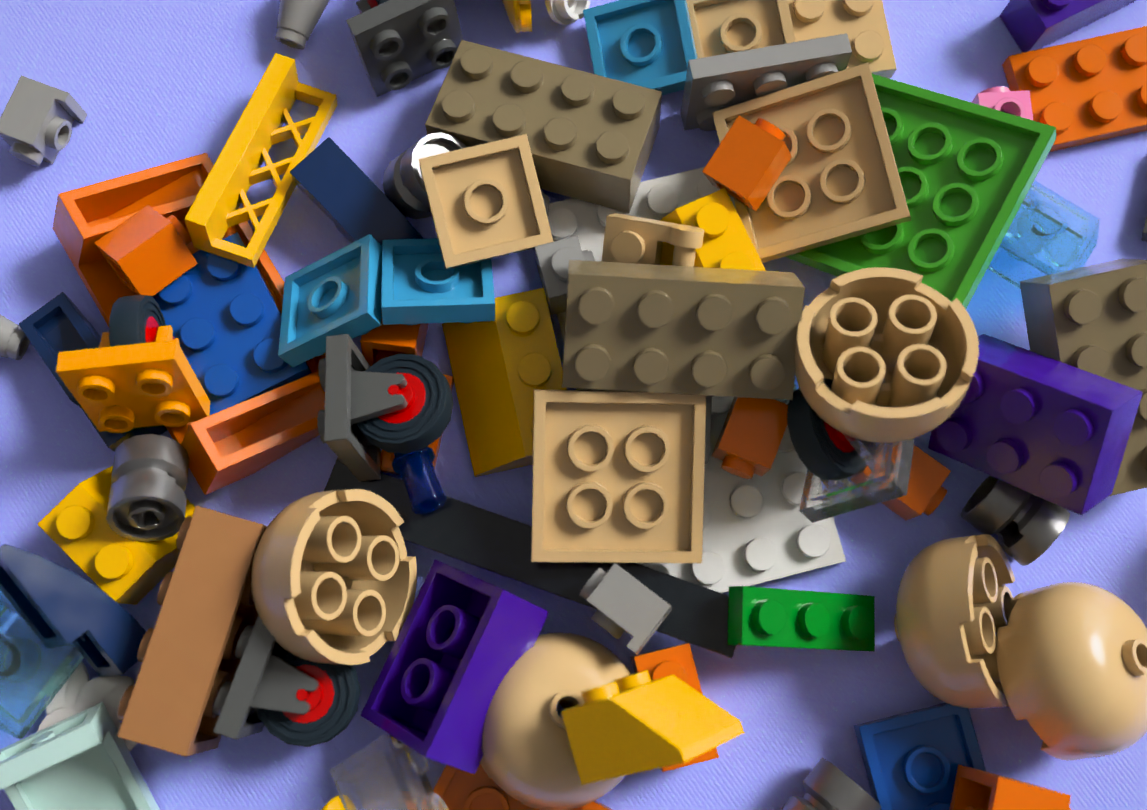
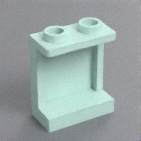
(74, 768)

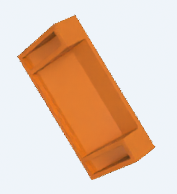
(237, 438)

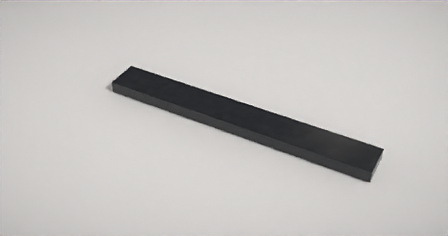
(505, 549)

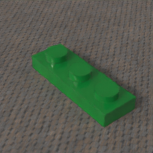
(800, 619)

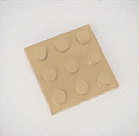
(839, 168)
(617, 476)

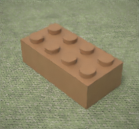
(194, 637)

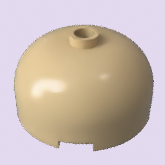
(893, 355)
(334, 576)
(949, 616)
(1075, 669)
(526, 737)

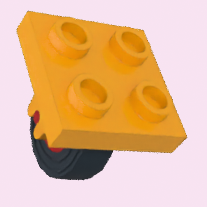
(135, 373)

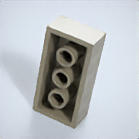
(582, 128)
(1099, 325)
(681, 329)

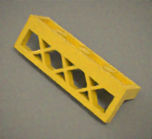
(241, 159)

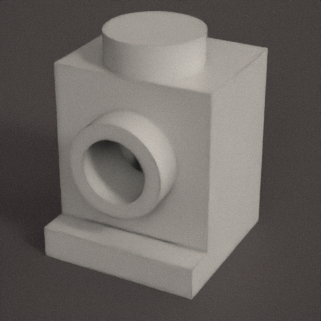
(38, 121)
(553, 266)
(625, 606)

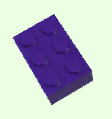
(1040, 426)
(450, 664)

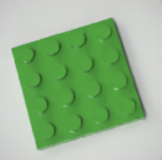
(962, 185)

